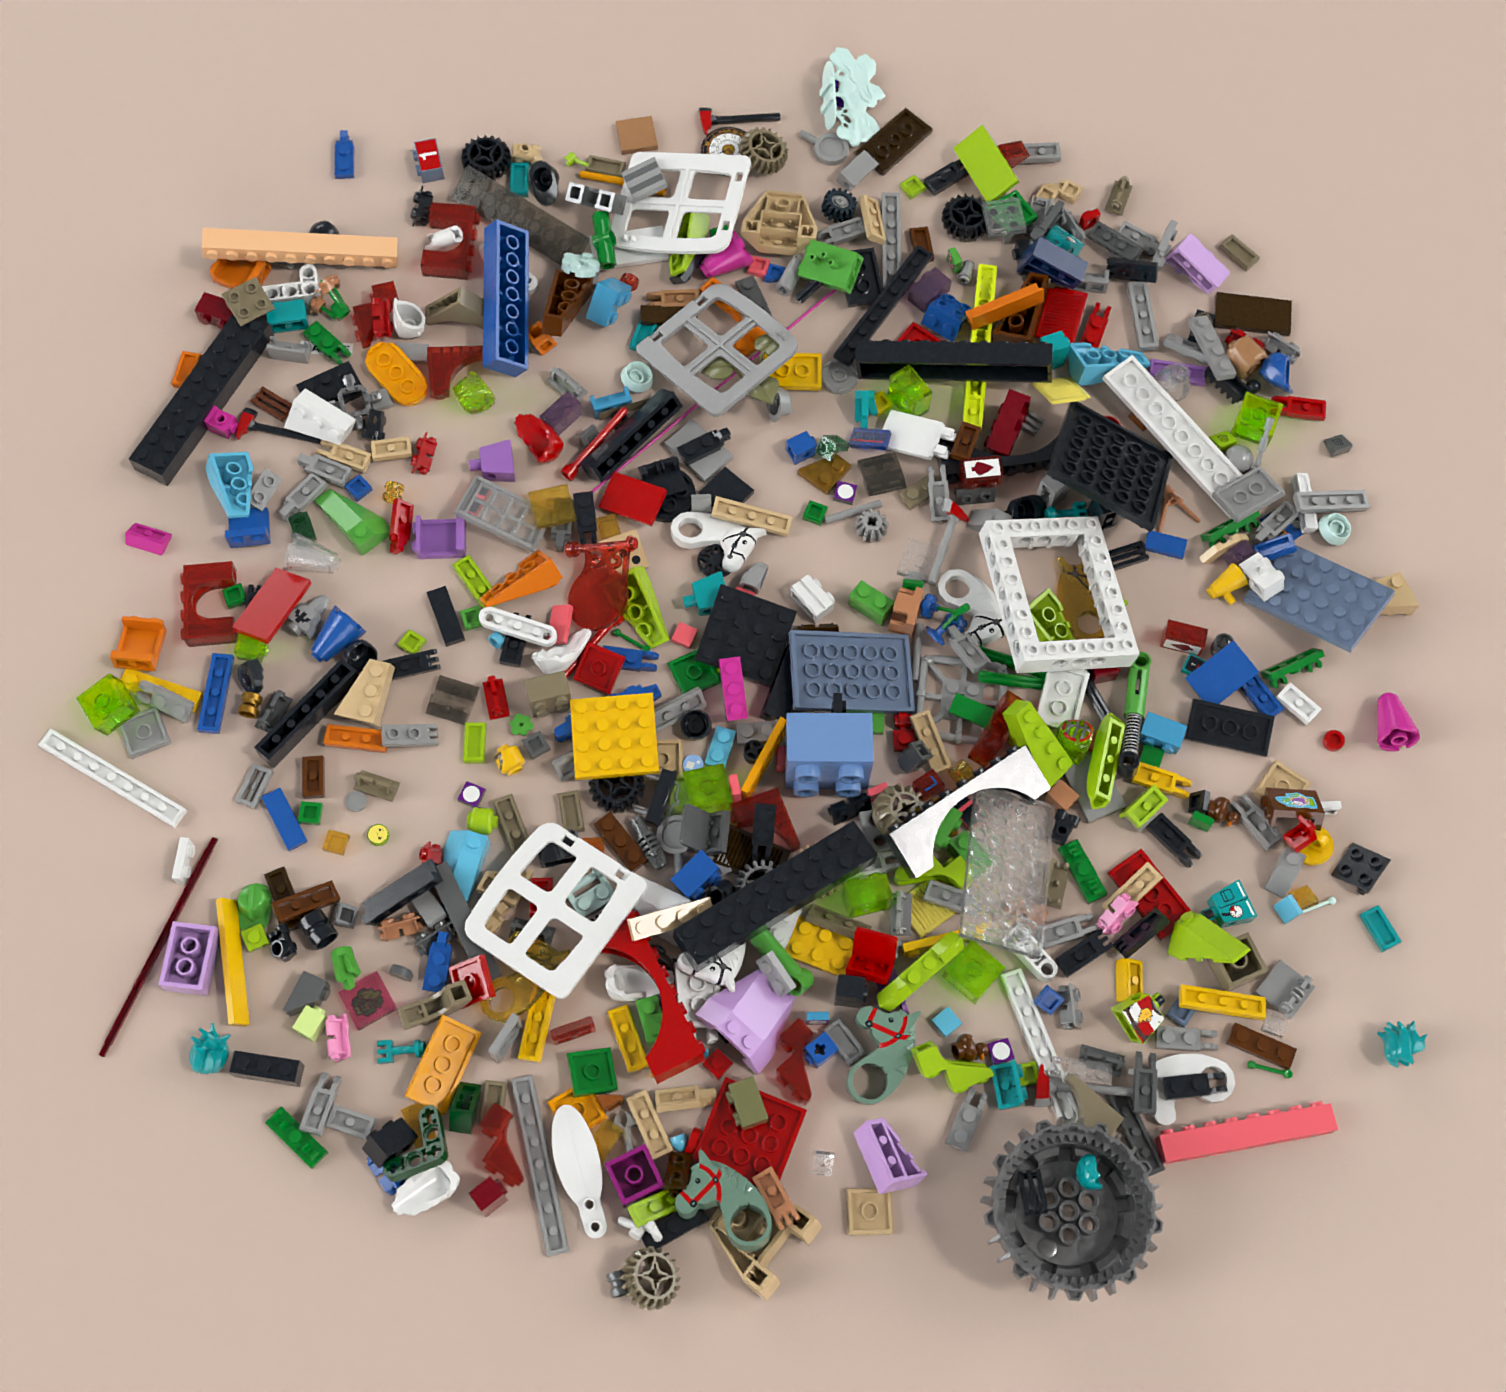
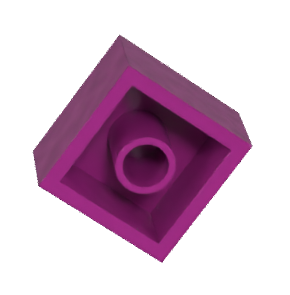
(634, 1175)

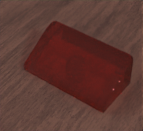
(572, 1030)

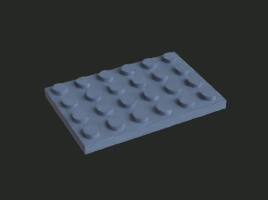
(1324, 598)
(864, 667)

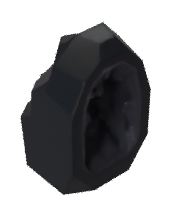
(251, 676)

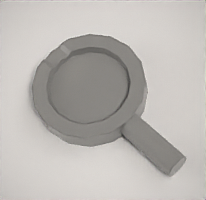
(828, 148)
(669, 836)

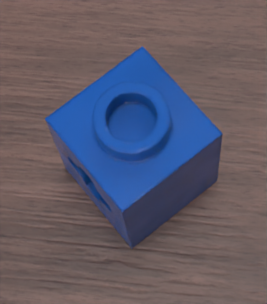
(801, 447)
(822, 1041)

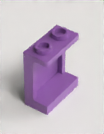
(439, 538)

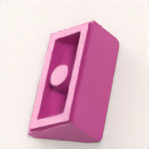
(147, 538)

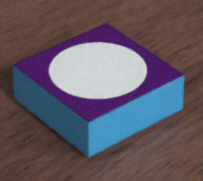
(817, 1018)

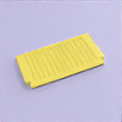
(1062, 391)
(927, 915)

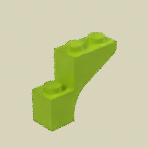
(952, 873)
(957, 1074)

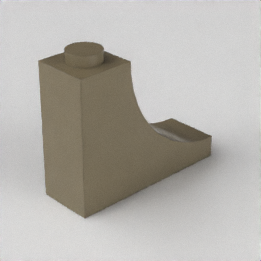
(456, 306)
(1091, 1106)

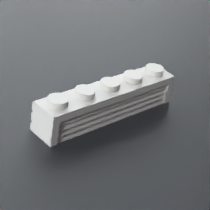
(1307, 521)

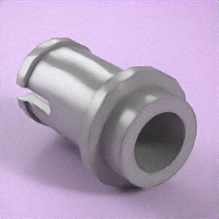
(964, 276)

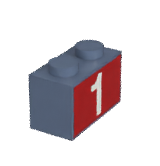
(429, 160)

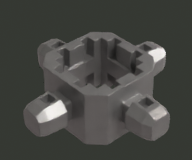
(374, 397)

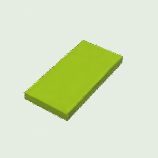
(986, 164)

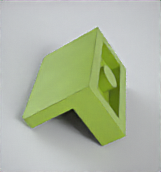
(1144, 806)

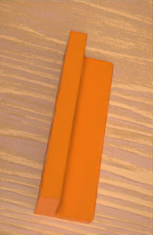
(1005, 306)

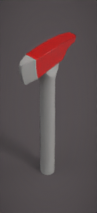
(955, 514)
(1045, 1087)

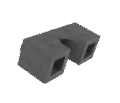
(596, 198)

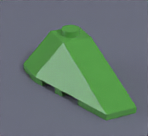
(357, 523)

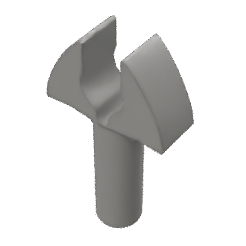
(627, 1138)

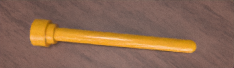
(609, 179)

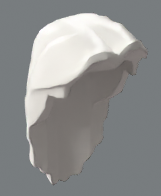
(562, 656)
(631, 983)
(426, 1190)

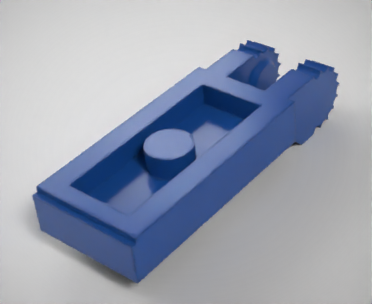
(634, 659)

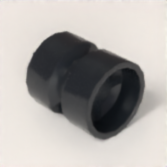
(318, 929)

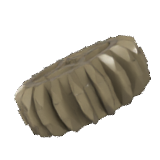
(765, 147)
(657, 1268)

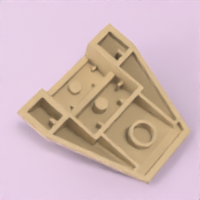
(779, 223)

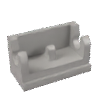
(856, 170)
(1094, 283)
(289, 351)

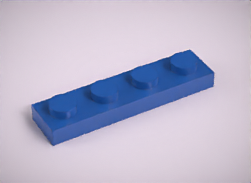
(216, 693)

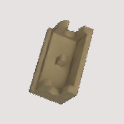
(1057, 883)

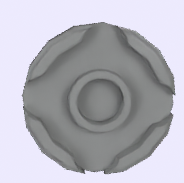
(838, 377)

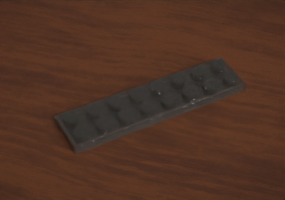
(497, 202)

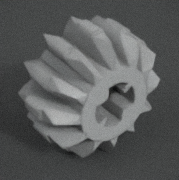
(871, 518)

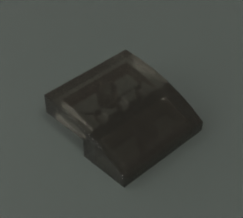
(881, 474)
(452, 700)

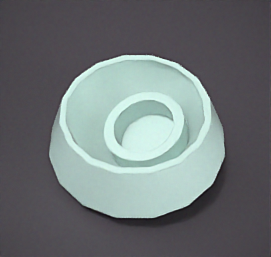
(637, 376)
(1334, 528)

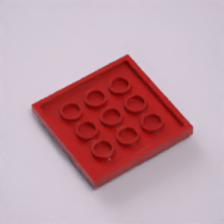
(755, 1148)

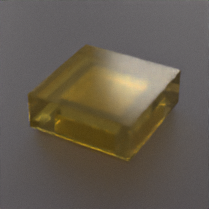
(336, 842)
(1304, 897)

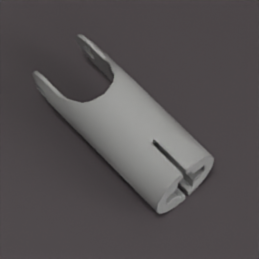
(789, 277)

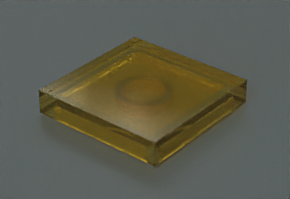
(552, 506)

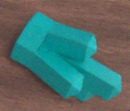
(863, 403)

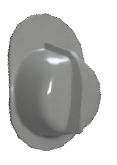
(781, 406)

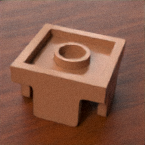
(906, 611)

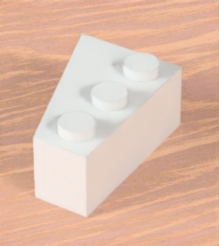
(319, 418)

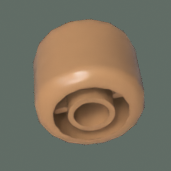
(1245, 356)

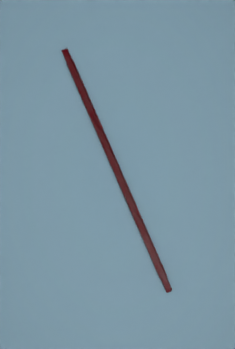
(158, 947)

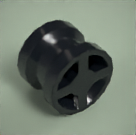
(752, 747)

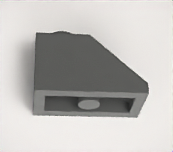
(308, 991)

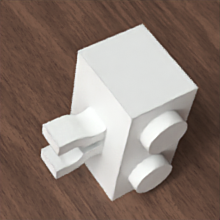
(1262, 576)

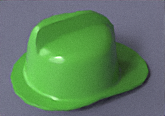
(254, 906)

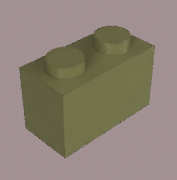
(747, 1103)

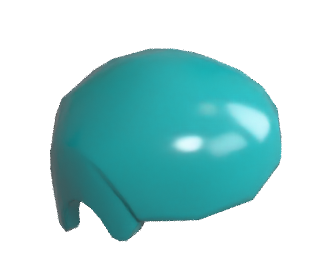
(1087, 1173)

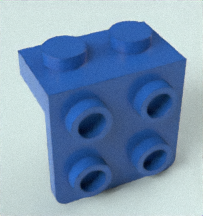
(946, 316)
(249, 530)

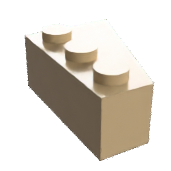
(1403, 600)
(368, 694)

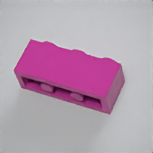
(733, 688)

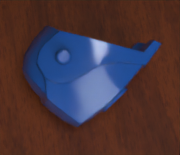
(1277, 371)

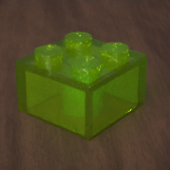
(909, 392)
(1252, 416)
(108, 704)
(708, 788)
(867, 895)
(973, 971)

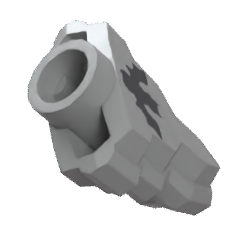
(307, 616)

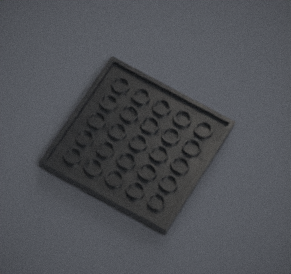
(1110, 465)

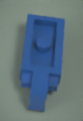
(344, 157)
(438, 963)

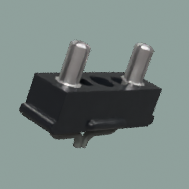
(661, 797)

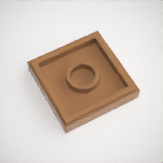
(636, 135)

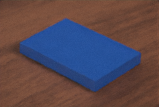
(1222, 674)

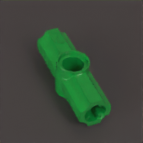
(604, 240)

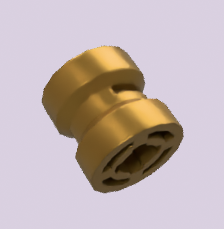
(250, 705)

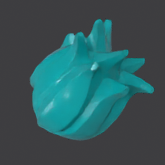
(1401, 1043)
(209, 1052)

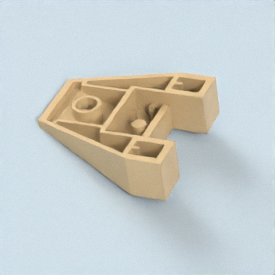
(750, 1227)

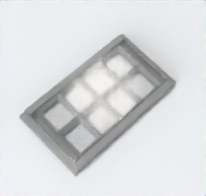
(500, 513)

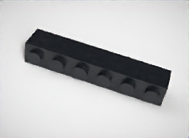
(631, 435)
(307, 713)

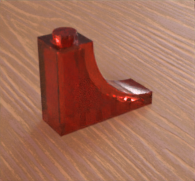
(446, 363)
(743, 816)

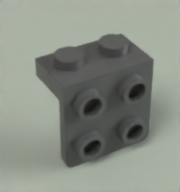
(705, 830)

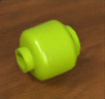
(482, 820)

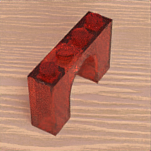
(455, 262)
(197, 581)

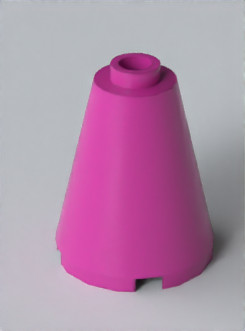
(1394, 724)

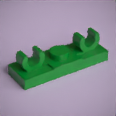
(1229, 527)
(1293, 665)
(1082, 871)
(300, 1142)

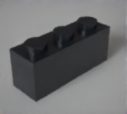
(267, 1068)

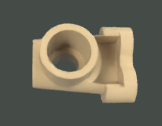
(525, 152)

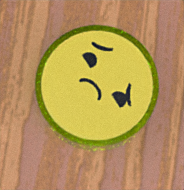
(378, 835)

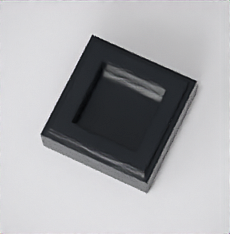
(1199, 801)

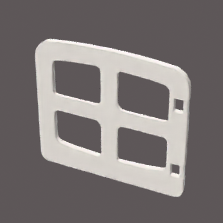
(680, 203)
(553, 906)

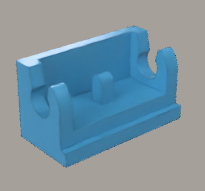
(610, 402)

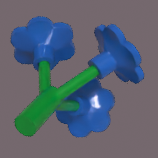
(954, 617)

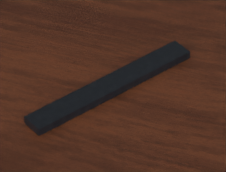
(884, 304)

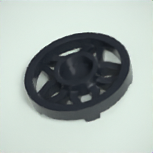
(713, 561)

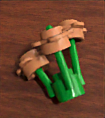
(339, 307)

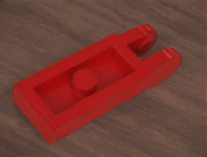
(1095, 327)
(1302, 407)

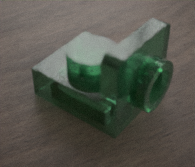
(830, 445)
(302, 524)

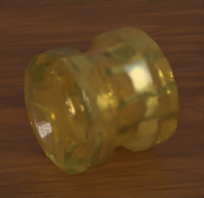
(393, 491)
(960, 771)

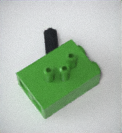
(828, 267)

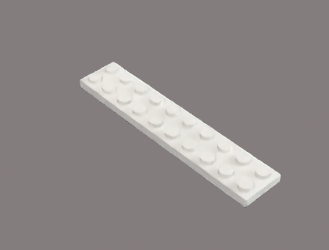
(1171, 426)

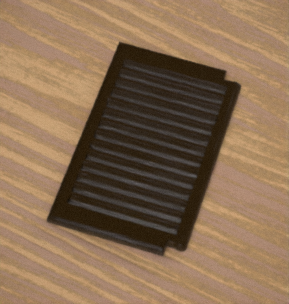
(740, 852)

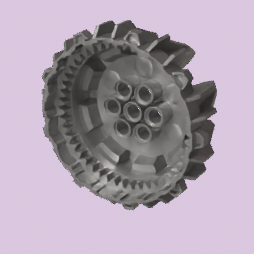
(1119, 1213)

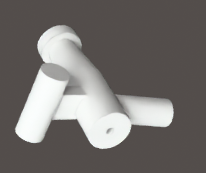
(636, 1233)

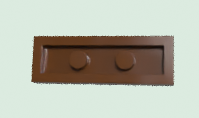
(621, 842)
(305, 902)
(1261, 1046)

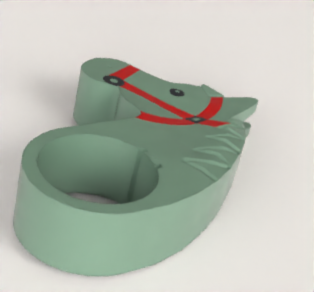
(894, 1039)
(721, 1186)

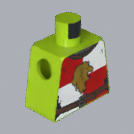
(1139, 1015)

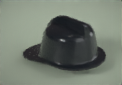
(544, 182)
(1027, 507)

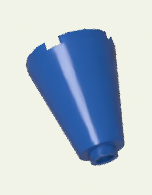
(335, 635)

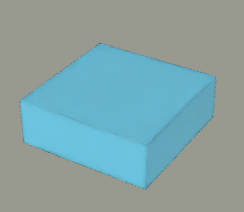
(1288, 909)
(946, 1022)

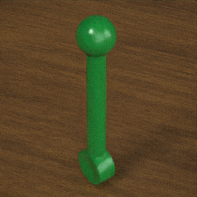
(617, 632)
(1287, 1073)

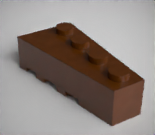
(565, 301)
(1023, 324)

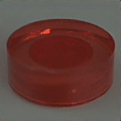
(630, 279)

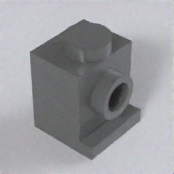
(914, 757)

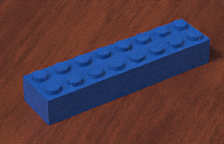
(505, 298)

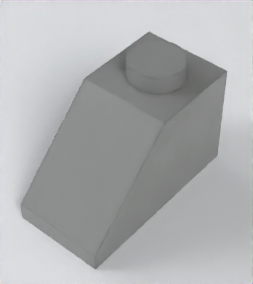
(980, 516)
(1284, 872)

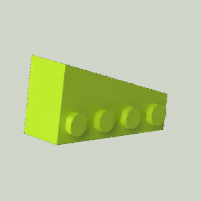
(1031, 730)

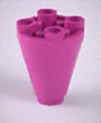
(728, 260)

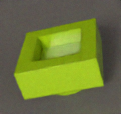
(255, 937)

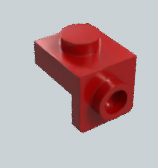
(1301, 835)

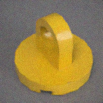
(1319, 850)

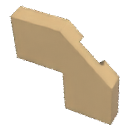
(1064, 189)
(1220, 548)

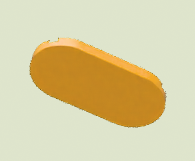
(396, 373)

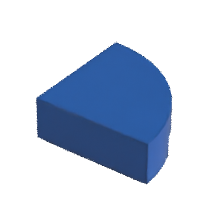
(774, 273)

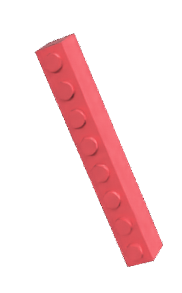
(1246, 1133)

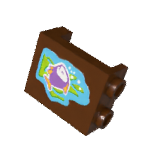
(1291, 804)

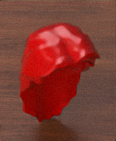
(539, 437)

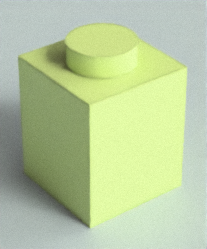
(310, 1022)

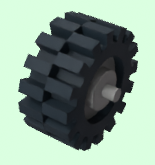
(839, 205)

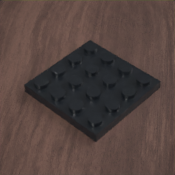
(746, 629)

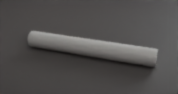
(853, 511)
(917, 651)

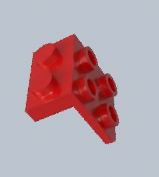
(872, 955)

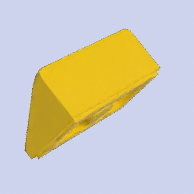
(1128, 978)

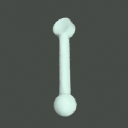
(1331, 900)

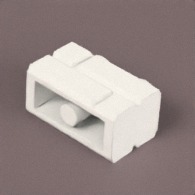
(812, 598)

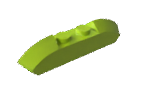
(1104, 761)
(920, 971)

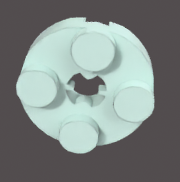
(582, 265)

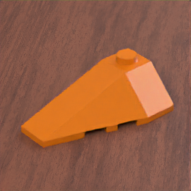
(534, 575)

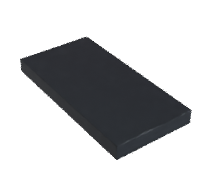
(1229, 727)

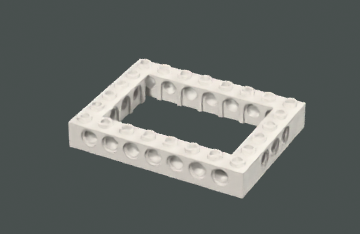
(1029, 654)

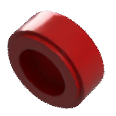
(1333, 740)

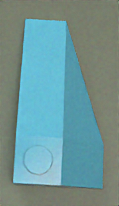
(1090, 364)
(231, 481)
(465, 855)

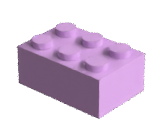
(189, 958)

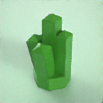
(345, 966)

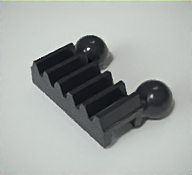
(1233, 387)

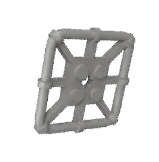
(950, 687)

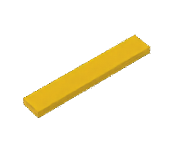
(232, 962)

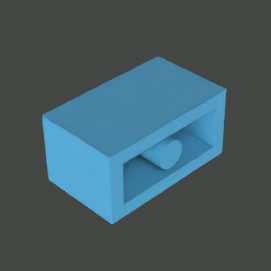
(1162, 733)

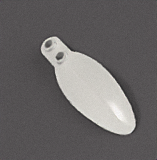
(579, 1166)

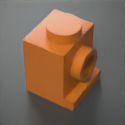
(542, 342)

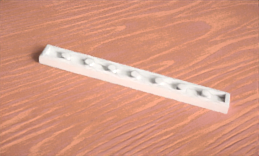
(112, 778)
(1038, 1040)

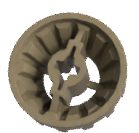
(885, 814)

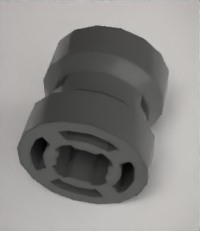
(1220, 642)
(616, 1283)

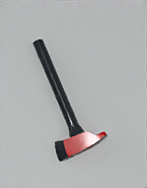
(708, 120)
(248, 424)

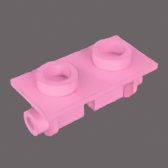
(1112, 922)
(339, 1047)

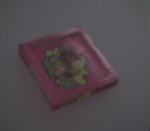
(368, 1001)

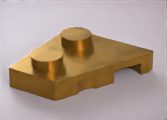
(825, 473)

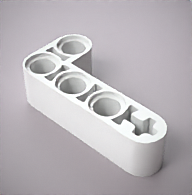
(299, 290)

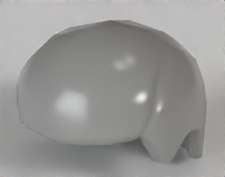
(1240, 457)

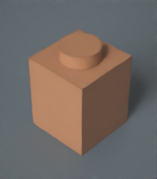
(1061, 796)

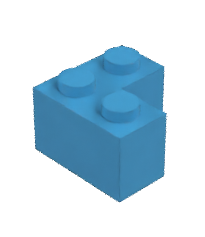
(606, 300)

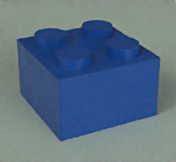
(697, 876)

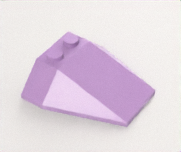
(749, 1018)

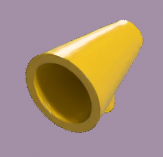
(1228, 581)

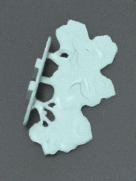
(856, 93)

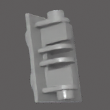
(1285, 989)

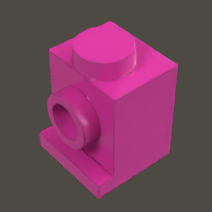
(221, 422)

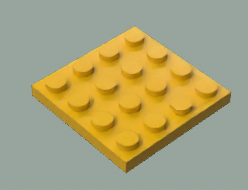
(614, 736)

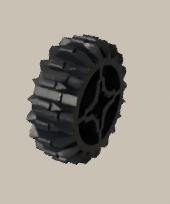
(487, 153)
(954, 217)
(632, 793)

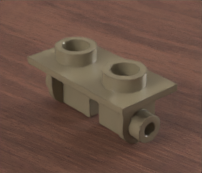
(1119, 196)
(376, 785)

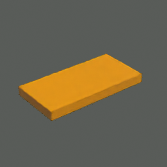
(764, 759)
(443, 1064)

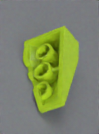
(692, 226)
(643, 609)

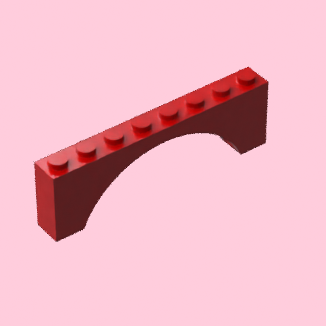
(676, 1044)

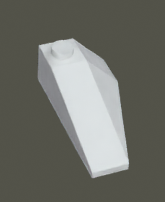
(656, 899)

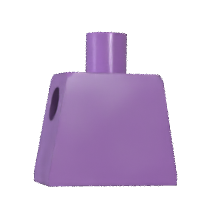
(495, 462)

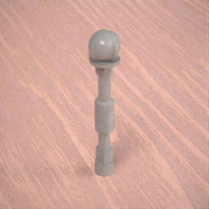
(1263, 442)

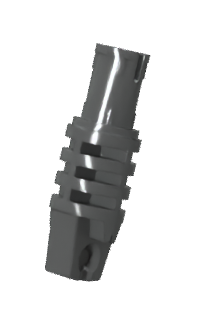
(649, 843)

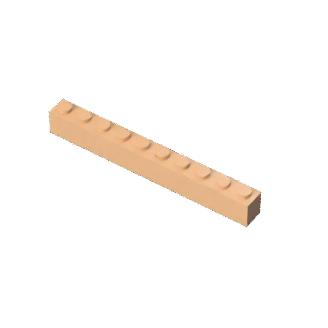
(299, 247)

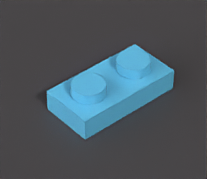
(720, 746)

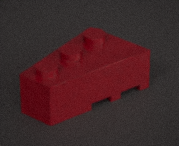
(1008, 424)

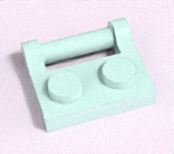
(593, 899)

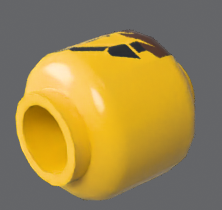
(509, 760)

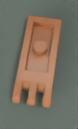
(775, 1197)

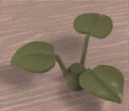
(766, 391)

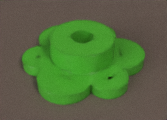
(519, 720)

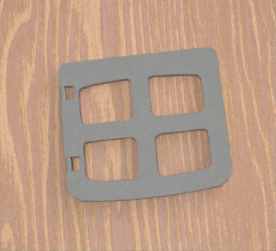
(685, 377)

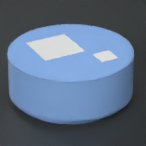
(692, 762)

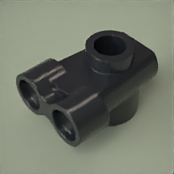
(374, 430)
(1066, 823)
(281, 943)

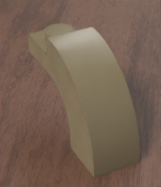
(426, 1011)

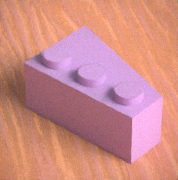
(1197, 263)
(886, 1158)

